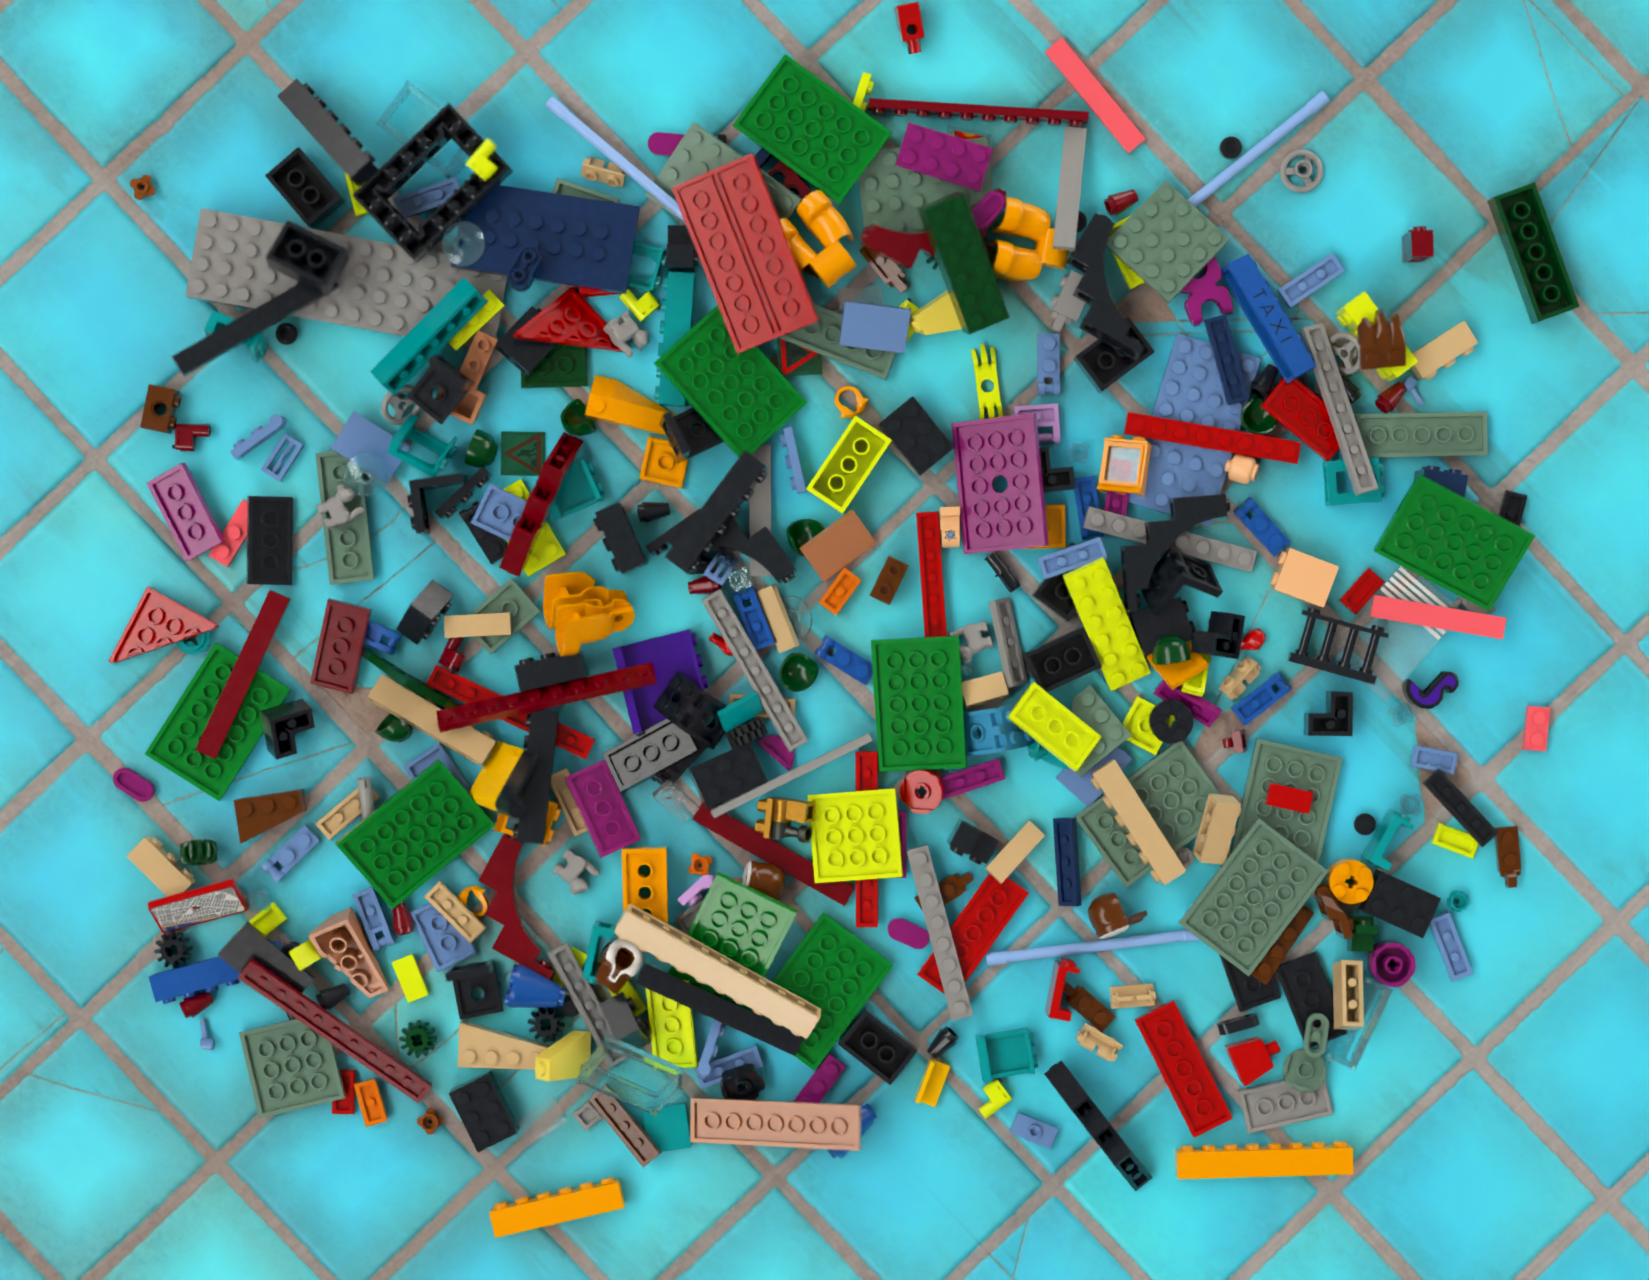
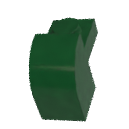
(1362, 934)

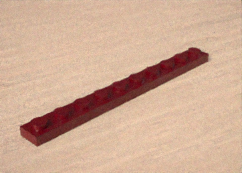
(986, 112)
(546, 697)
(334, 1030)

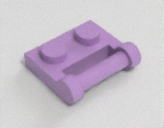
(1047, 416)
(693, 894)

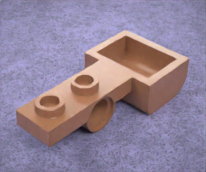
(474, 369)

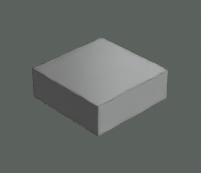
(587, 1115)

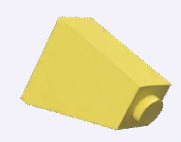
(935, 316)
(564, 1057)

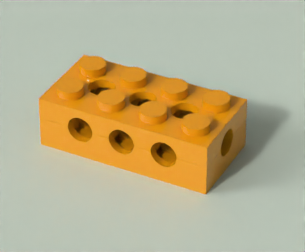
(656, 881)

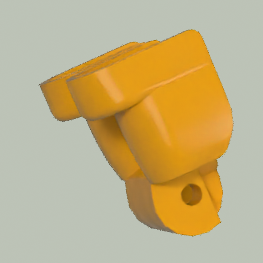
(827, 227)
(1019, 263)
(582, 611)

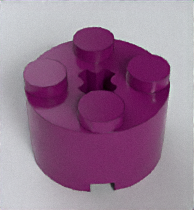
(1399, 972)

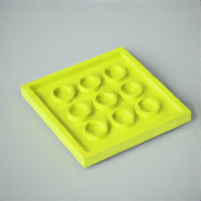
(856, 836)

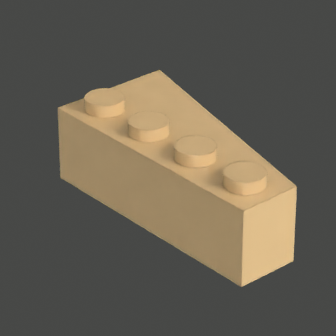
(492, 1048)

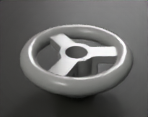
(1295, 171)
(1351, 347)
(399, 403)

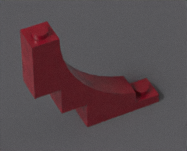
(900, 246)
(539, 504)
(514, 938)

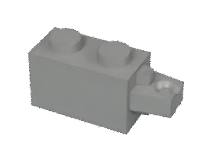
(1065, 305)

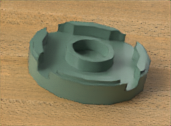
(1304, 1072)

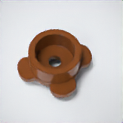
(147, 191)
(430, 1127)

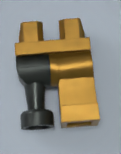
(779, 816)

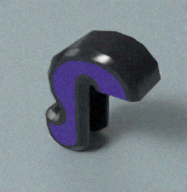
(1433, 693)

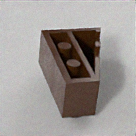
(266, 811)

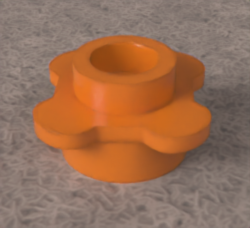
(696, 859)

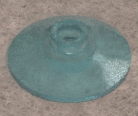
(472, 247)
(370, 465)
(802, 624)

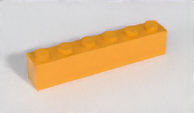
(556, 1207)

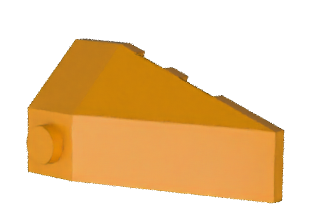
(620, 405)

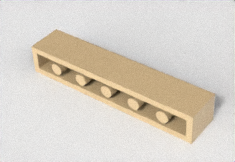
(423, 716)
(1138, 822)

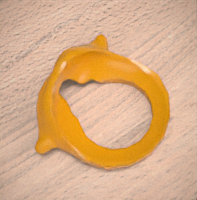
(846, 412)
(479, 892)

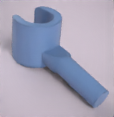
(1409, 382)
(206, 1043)

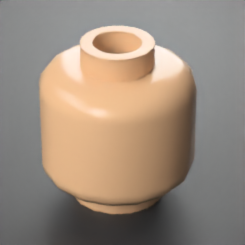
(1242, 469)

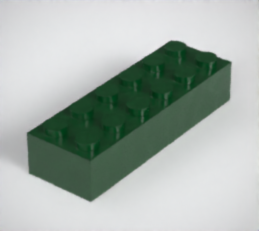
(1533, 253)
(963, 262)

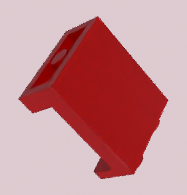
(1053, 1007)

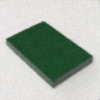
(560, 368)

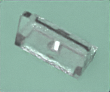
(863, 294)
(542, 1120)

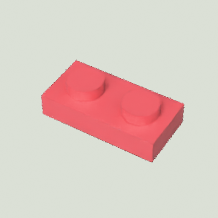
(1536, 728)

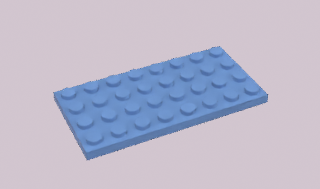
(1191, 395)

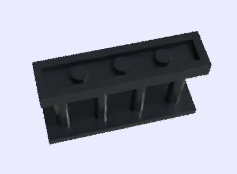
(1322, 660)

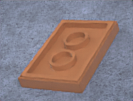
(837, 545)

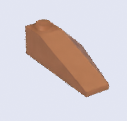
(348, 948)

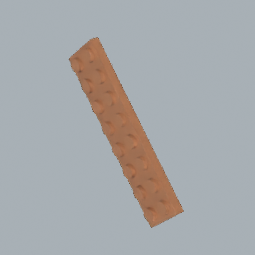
(775, 1123)

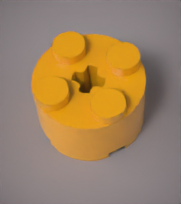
(1346, 869)

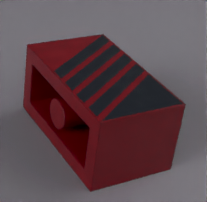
(1417, 245)

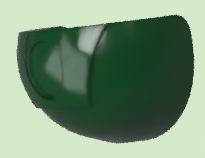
(1255, 418)
(575, 421)
(481, 450)
(801, 532)
(1170, 650)
(798, 672)
(394, 729)

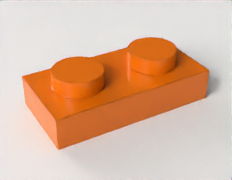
(840, 591)
(370, 1102)

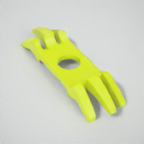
(987, 372)

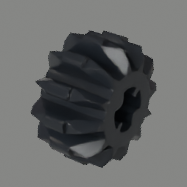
(168, 941)
(546, 1031)

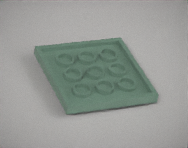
(1167, 242)
(290, 1067)

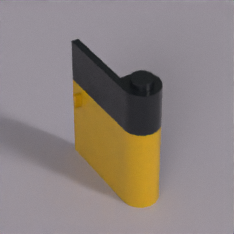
(503, 779)

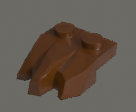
(1381, 342)
(1332, 911)

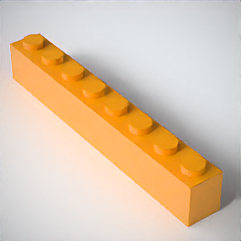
(1263, 1161)

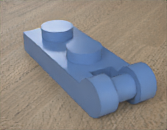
(1048, 363)
(258, 437)
(291, 853)
(373, 918)
(710, 1049)

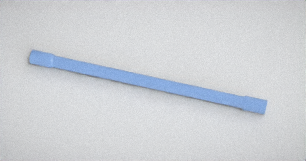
(1311, 107)
(563, 113)
(1004, 957)

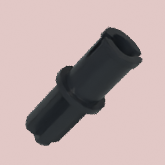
(1002, 571)

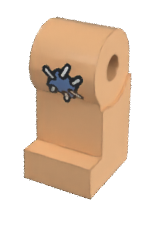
(949, 526)

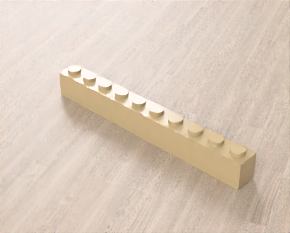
(717, 971)

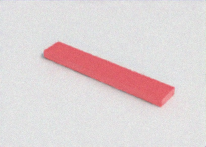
(1094, 95)
(1438, 617)

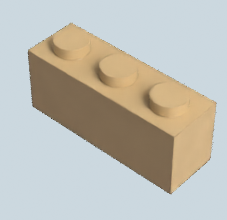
(1443, 350)
(1217, 829)
(161, 867)
(1348, 995)

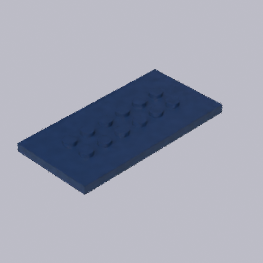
(578, 237)

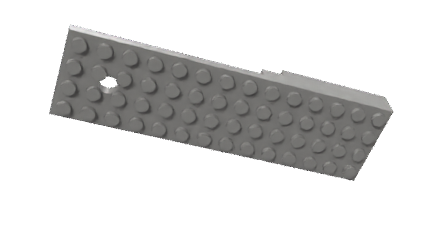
(376, 290)

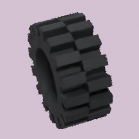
(746, 732)

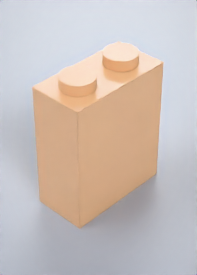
(1304, 577)

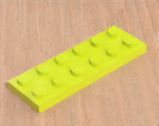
(1106, 623)

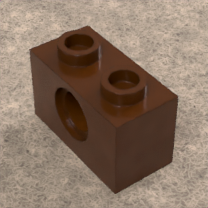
(155, 397)
(889, 580)

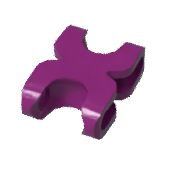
(1206, 290)

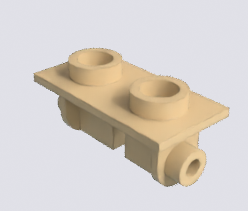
(593, 170)
(1245, 670)
(1132, 996)
(1107, 1046)

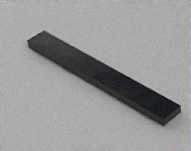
(246, 327)
(718, 1009)

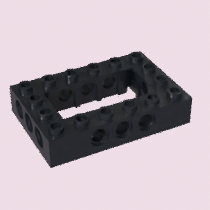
(410, 159)

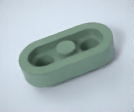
(1316, 1034)

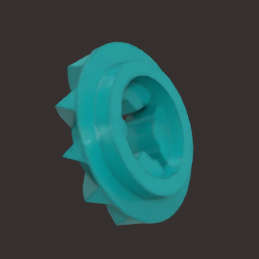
(191, 647)

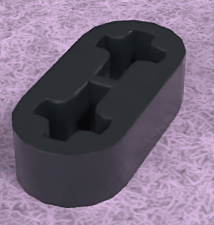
(1238, 1023)

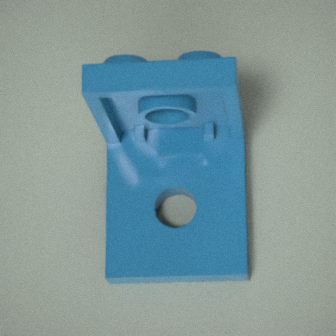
(996, 729)

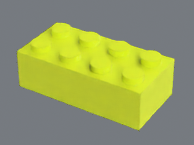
(1351, 316)
(848, 464)

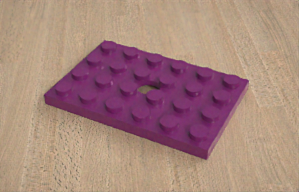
(983, 453)

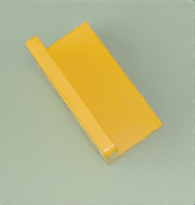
(932, 1082)

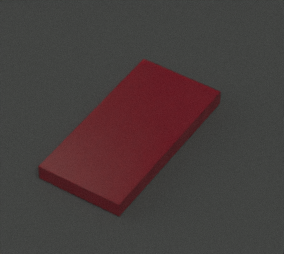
(340, 646)

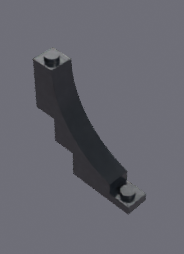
(1103, 317)
(759, 547)
(1140, 560)
(1098, 1125)

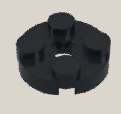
(1162, 711)
(746, 1074)

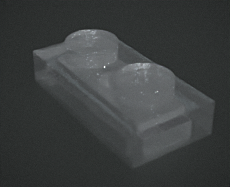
(675, 801)

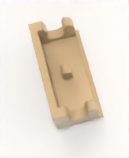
(984, 690)

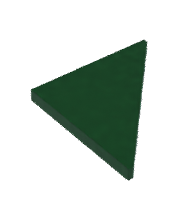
(408, 681)

